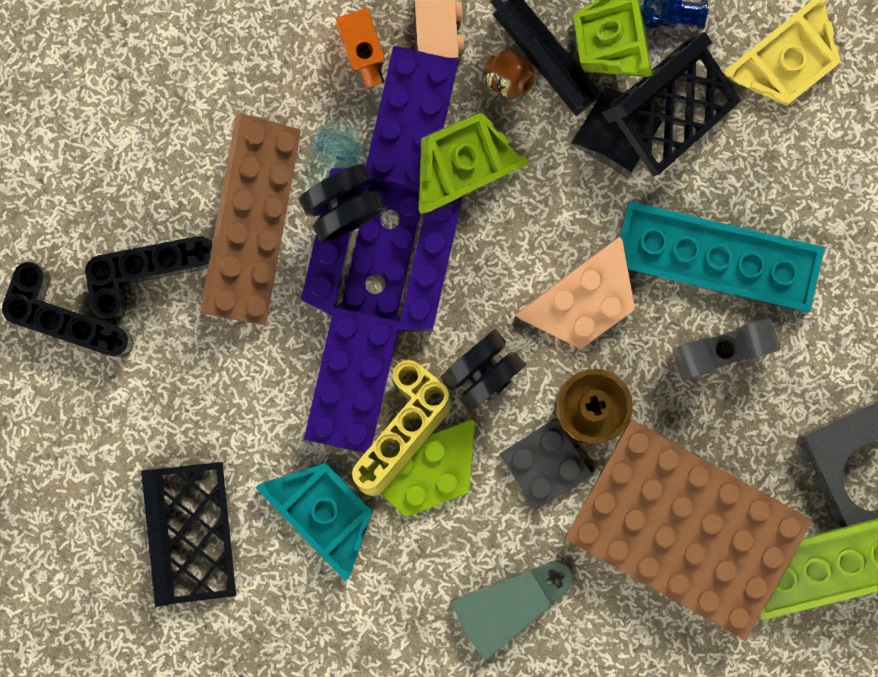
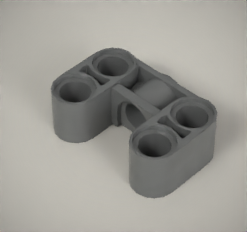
(745, 343)

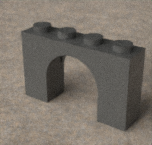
(828, 451)

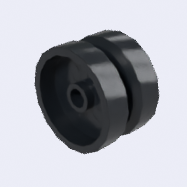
(342, 203)
(483, 371)

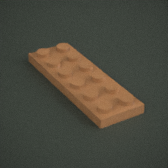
(250, 220)

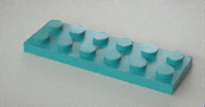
(720, 257)

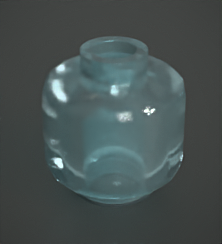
(337, 145)

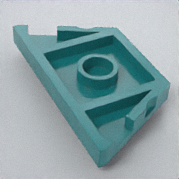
(322, 512)

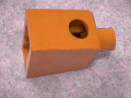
(358, 30)

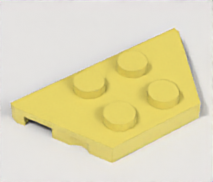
(790, 56)

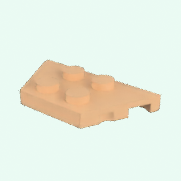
(585, 299)

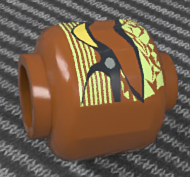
(509, 74)

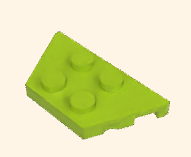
(613, 38)
(463, 160)
(434, 473)

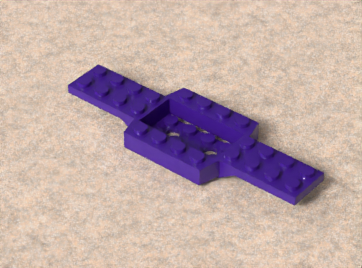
(366, 323)

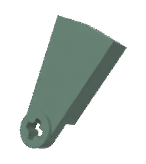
(506, 607)

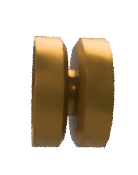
(613, 401)

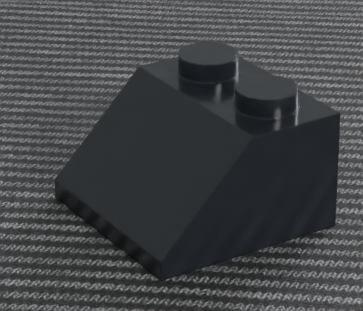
(606, 140)

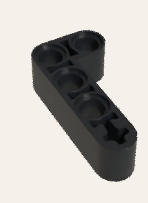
(152, 269)
(69, 321)

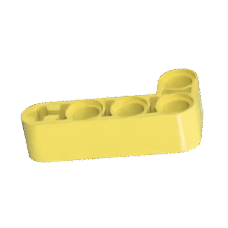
(395, 432)

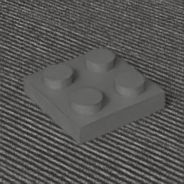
(545, 464)

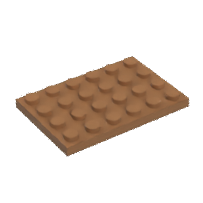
(688, 529)

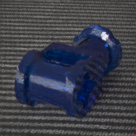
(674, 13)

